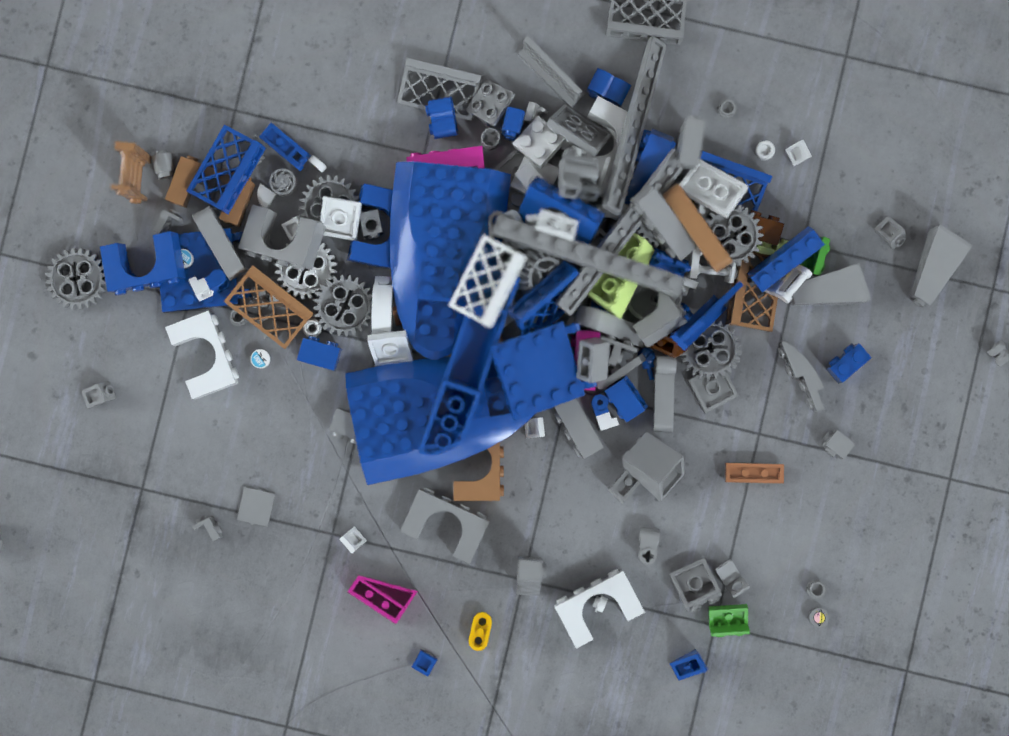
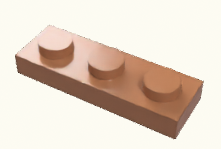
(754, 473)

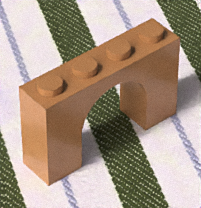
(183, 177)
(486, 488)

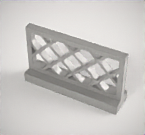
(642, 31)
(441, 72)
(550, 73)

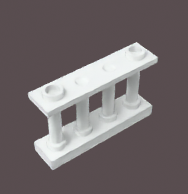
(694, 257)

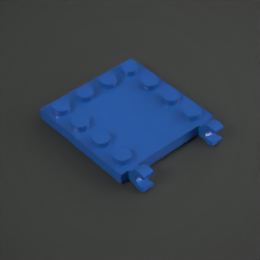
(181, 295)
(538, 370)

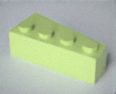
(613, 292)

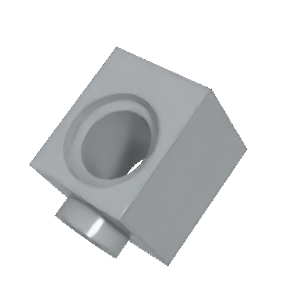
(368, 216)

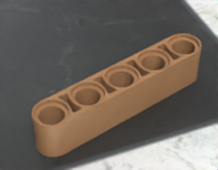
(697, 227)

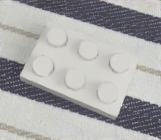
(713, 188)

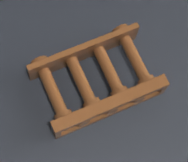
(131, 171)

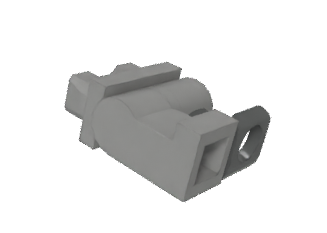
(578, 170)

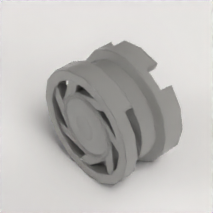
(283, 182)

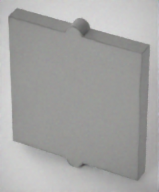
(256, 506)

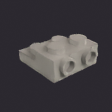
(696, 585)

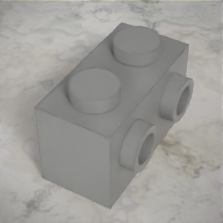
(593, 360)

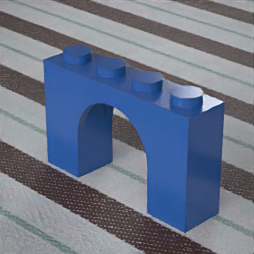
(545, 195)
(367, 253)
(167, 268)

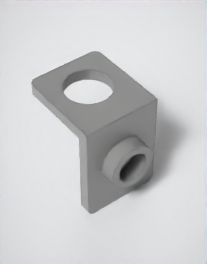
(731, 577)

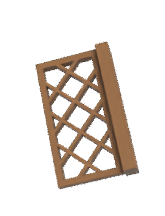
(280, 294)
(737, 301)

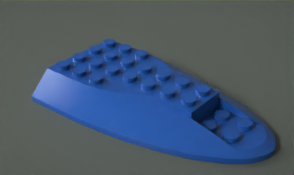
(434, 232)
(393, 409)

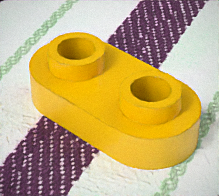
(481, 631)

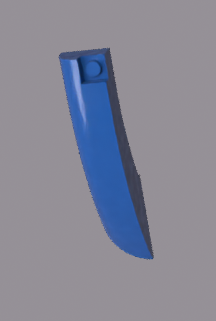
(465, 373)

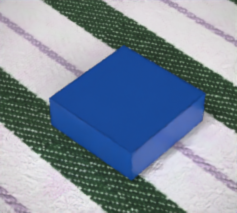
(424, 663)

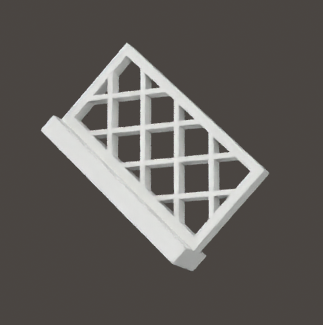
(500, 293)

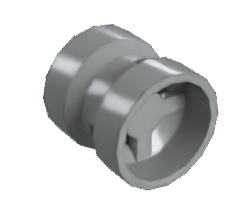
(490, 135)
(263, 295)
(999, 352)

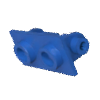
(663, 262)

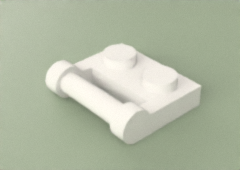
(778, 288)

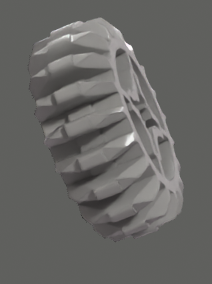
(536, 268)

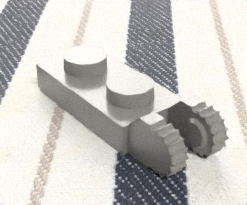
(619, 371)

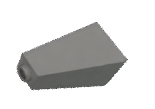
(938, 262)
(834, 288)

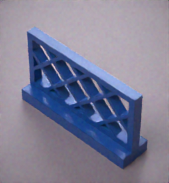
(743, 172)
(241, 173)
(540, 297)
(703, 318)

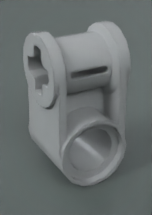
(648, 541)

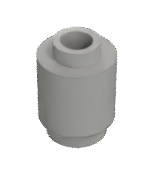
(163, 164)

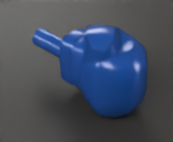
(648, 363)

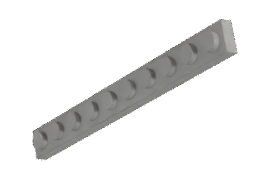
(634, 126)
(618, 236)
(588, 256)

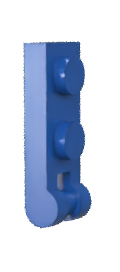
(284, 146)

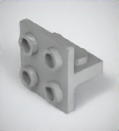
(490, 103)
(616, 355)

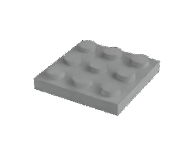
(578, 129)

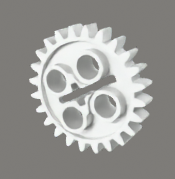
(321, 274)

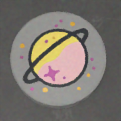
(818, 617)

